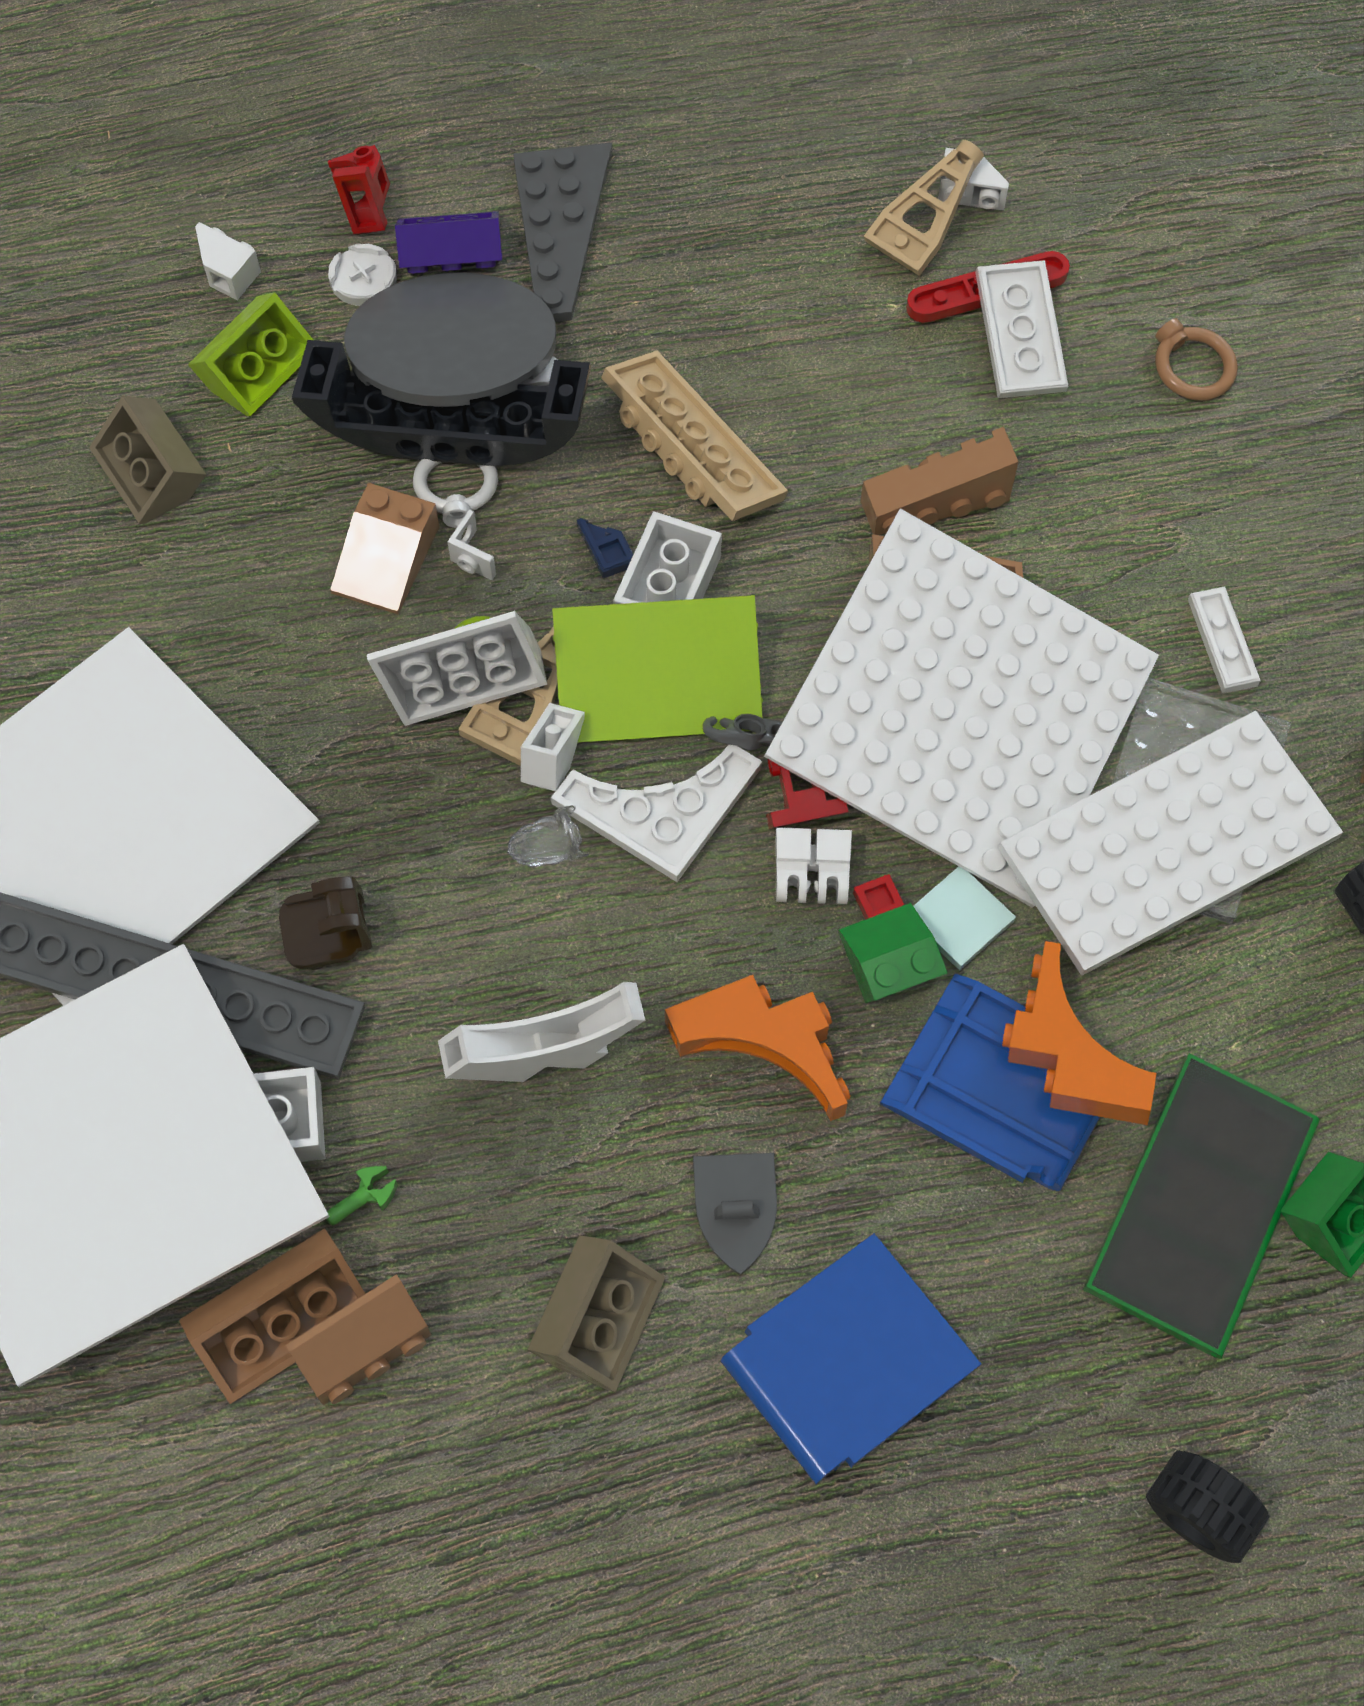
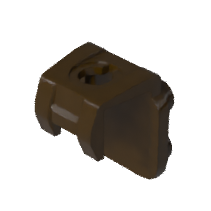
(324, 924)

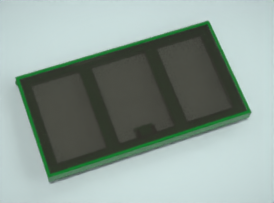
(1202, 1206)

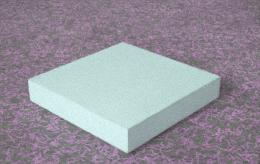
(963, 916)

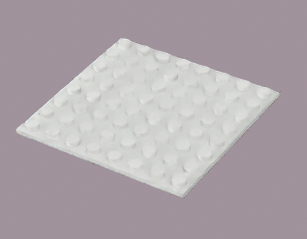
(960, 701)
(134, 799)
(132, 1163)

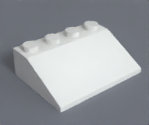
(460, 668)

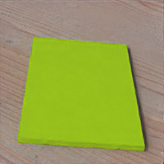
(658, 665)

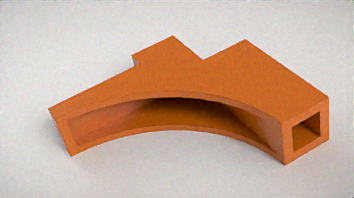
(786, 1035)
(1079, 1070)

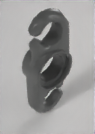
(735, 736)

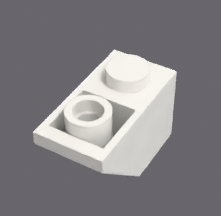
(984, 190)
(227, 263)

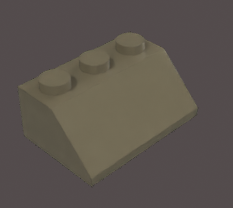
(146, 458)
(597, 1312)

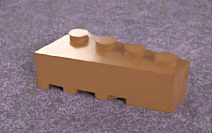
(944, 486)

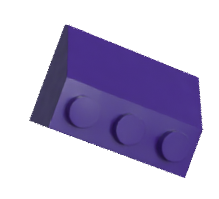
(448, 241)

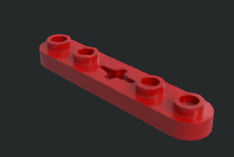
(957, 293)

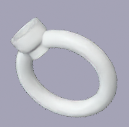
(456, 505)

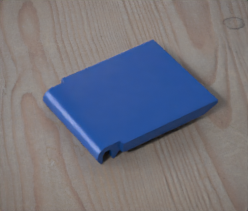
(974, 1098)
(848, 1360)

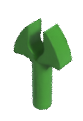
(364, 1194)

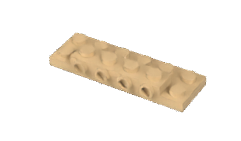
(691, 437)

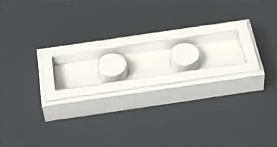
(1223, 640)

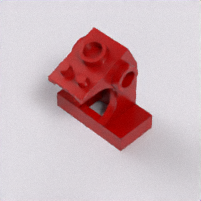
(362, 172)
(801, 804)

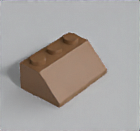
(359, 1341)

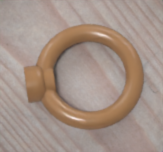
(1172, 337)

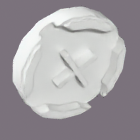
(361, 273)

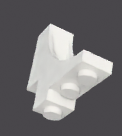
(557, 1039)

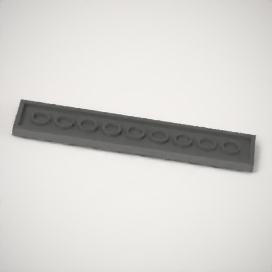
(262, 1010)

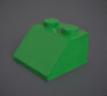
(891, 952)
(1330, 1212)

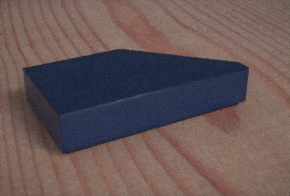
(606, 547)

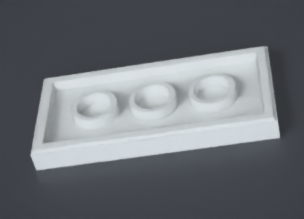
(1021, 329)

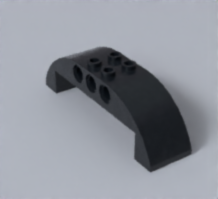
(487, 432)

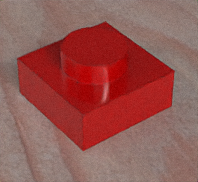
(877, 896)

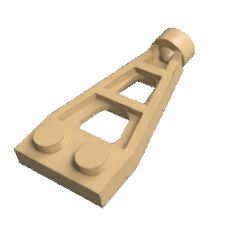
(903, 241)
(502, 732)

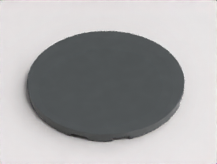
(450, 339)

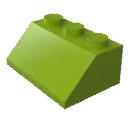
(253, 354)

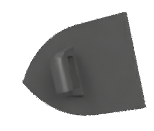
(736, 1205)

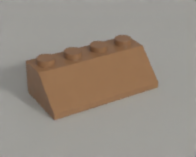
(248, 1325)

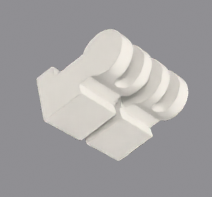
(828, 857)

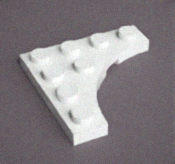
(665, 821)

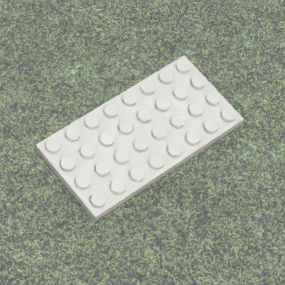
(1169, 841)

